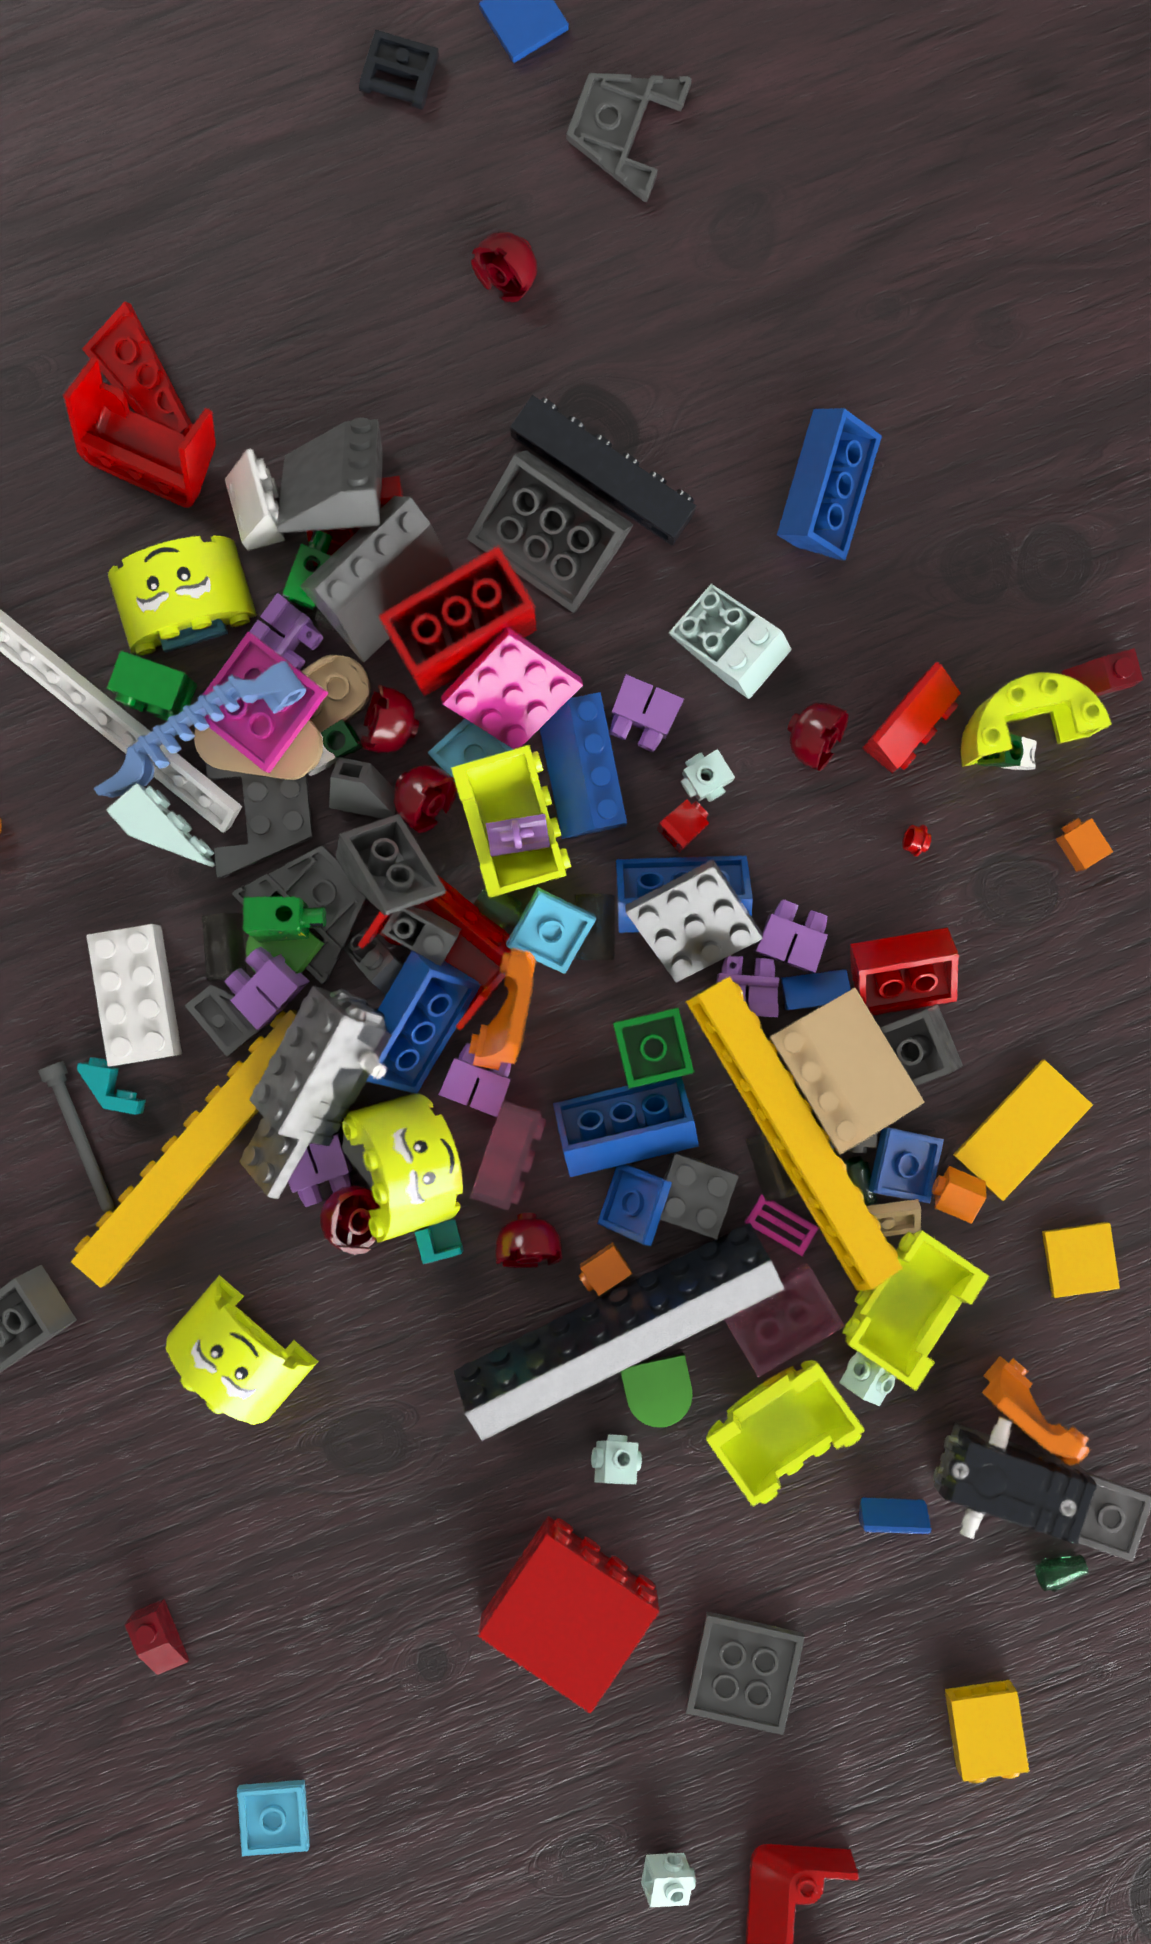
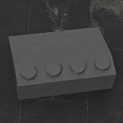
(333, 480)
(549, 530)
(376, 573)

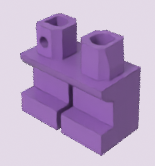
(291, 624)
(630, 707)
(807, 943)
(761, 988)
(268, 990)
(462, 1080)
(319, 1165)

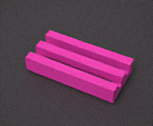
(806, 1239)

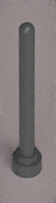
(55, 1077)

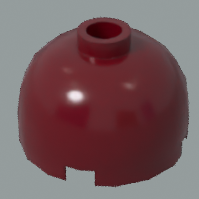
(505, 263)
(389, 721)
(816, 733)
(422, 795)
(346, 1219)
(527, 1242)

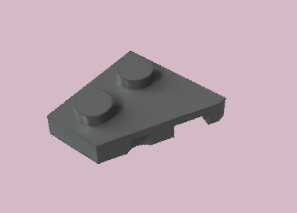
(221, 1019)

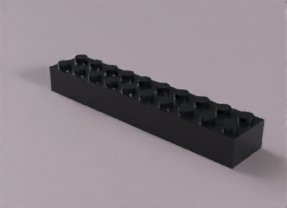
(616, 1331)

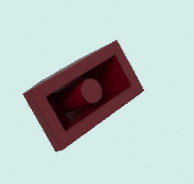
(1108, 672)
(156, 1637)

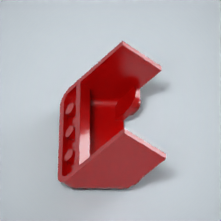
(135, 446)
(475, 951)
(785, 1878)

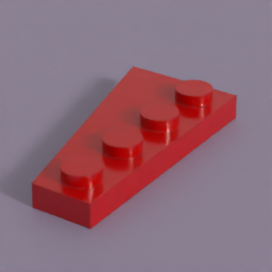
(134, 367)

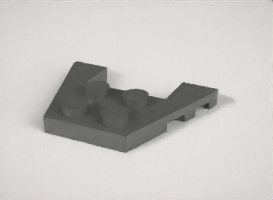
(609, 120)
(275, 818)
(319, 883)

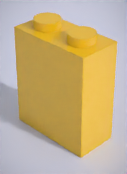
(987, 1731)

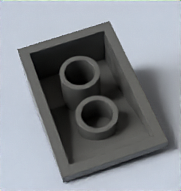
(387, 865)
(923, 1045)
(30, 1315)

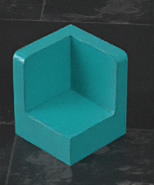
(439, 1241)

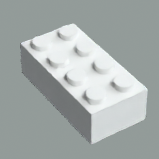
(134, 994)

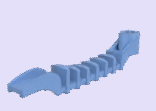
(276, 686)

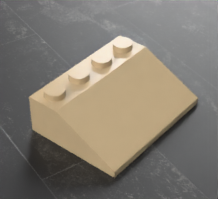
(846, 1070)

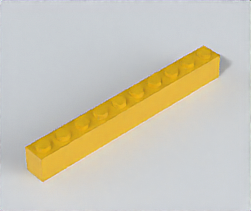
(795, 1134)
(182, 1164)

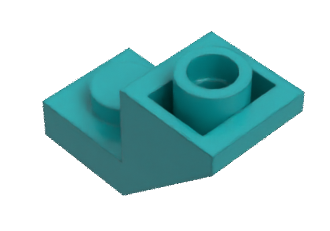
(102, 1083)

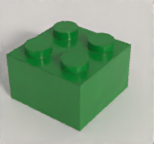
(150, 685)
(653, 1048)

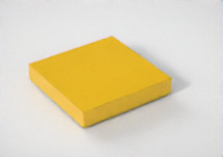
(1081, 1259)

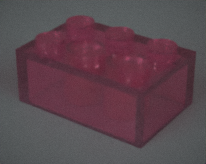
(508, 1154)
(785, 1321)

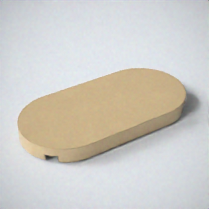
(346, 688)
(296, 762)

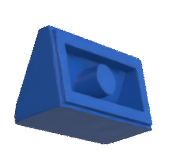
(814, 989)
(894, 1515)

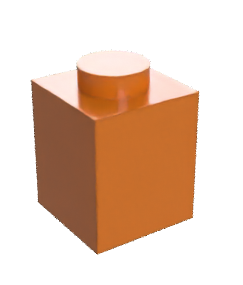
(1083, 843)
(959, 1194)
(604, 1270)

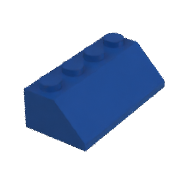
(829, 483)
(582, 768)
(642, 876)
(421, 1018)
(625, 1125)

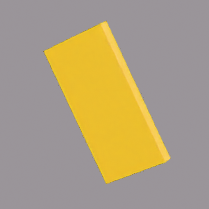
(1023, 1129)

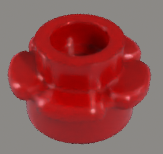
(916, 840)

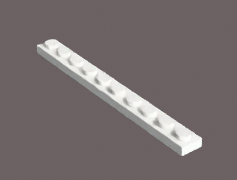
(113, 721)

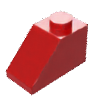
(683, 824)

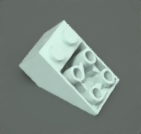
(731, 640)
(145, 816)

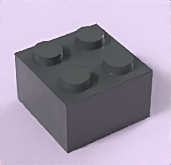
(697, 1194)

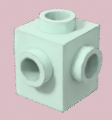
(715, 768)
(867, 1379)
(616, 1460)
(667, 1879)

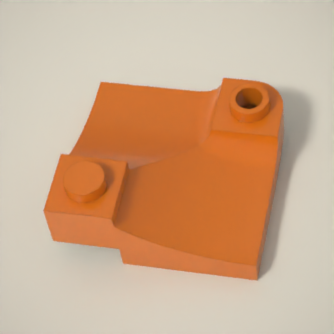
(504, 1034)
(1011, 1394)

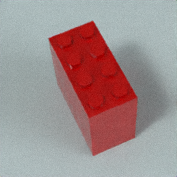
(458, 619)
(569, 1613)

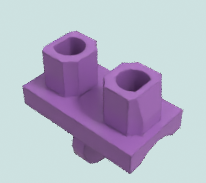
(517, 835)

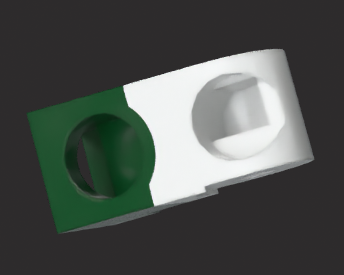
(338, 741)
(1018, 758)

